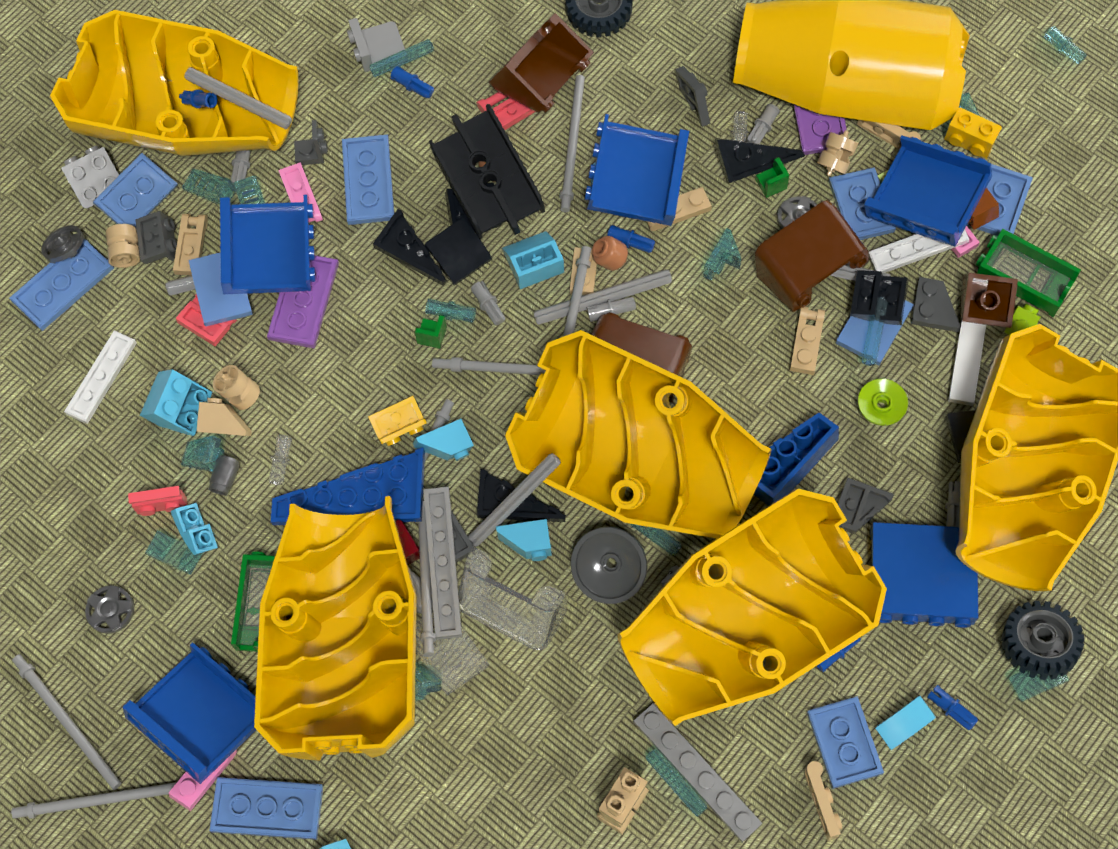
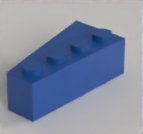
(795, 457)

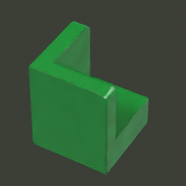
(774, 179)
(431, 332)

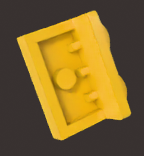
(972, 133)
(397, 420)

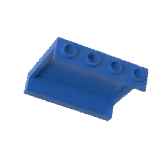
(636, 172)
(930, 191)
(266, 247)
(923, 575)
(196, 713)

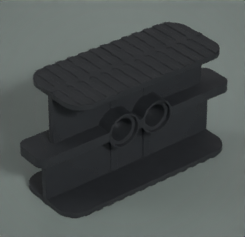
(486, 141)

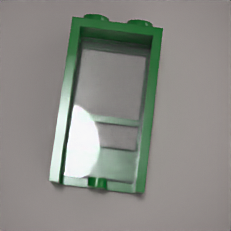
(1040, 275)
(252, 582)

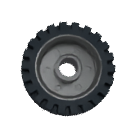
(599, 18)
(1060, 632)

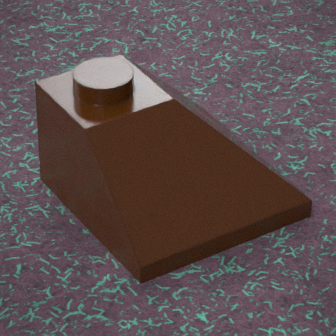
(988, 299)

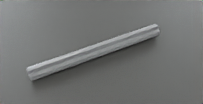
(613, 293)

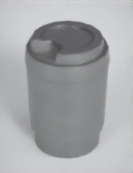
(223, 475)

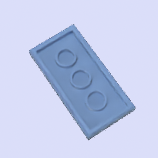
(368, 179)
(61, 285)
(266, 808)

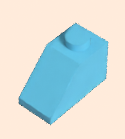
(446, 442)
(527, 539)

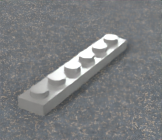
(442, 563)
(697, 773)

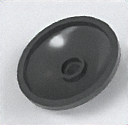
(595, 574)

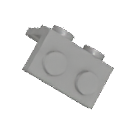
(374, 42)
(90, 174)

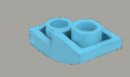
(192, 529)
(905, 722)

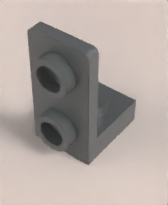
(311, 150)

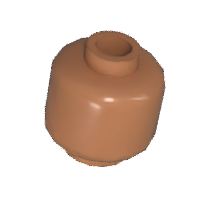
(609, 253)

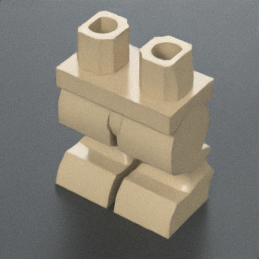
(624, 796)

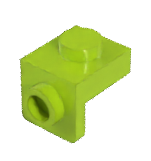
(1023, 318)

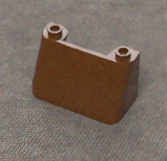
(543, 65)
(807, 254)
(644, 342)

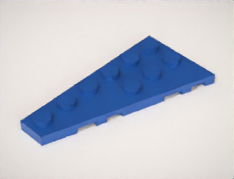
(363, 491)

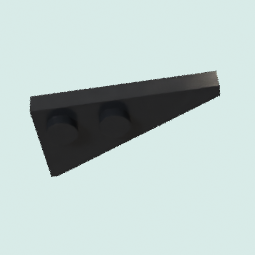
(745, 158)
(402, 244)
(494, 491)

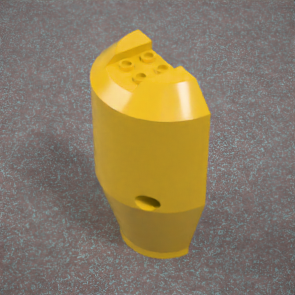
(856, 58)
(125, 97)
(616, 431)
(1036, 460)
(774, 591)
(337, 637)

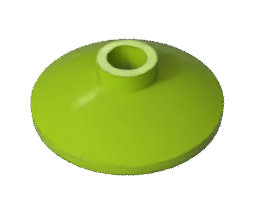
(884, 392)

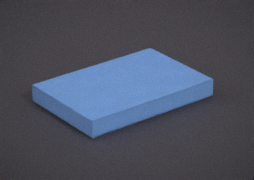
(135, 192)
(1010, 192)
(850, 195)
(213, 304)
(855, 332)
(845, 742)

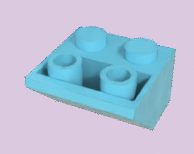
(534, 259)
(174, 402)

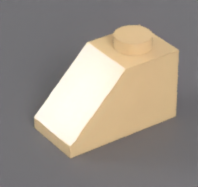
(220, 419)

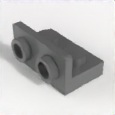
(156, 237)

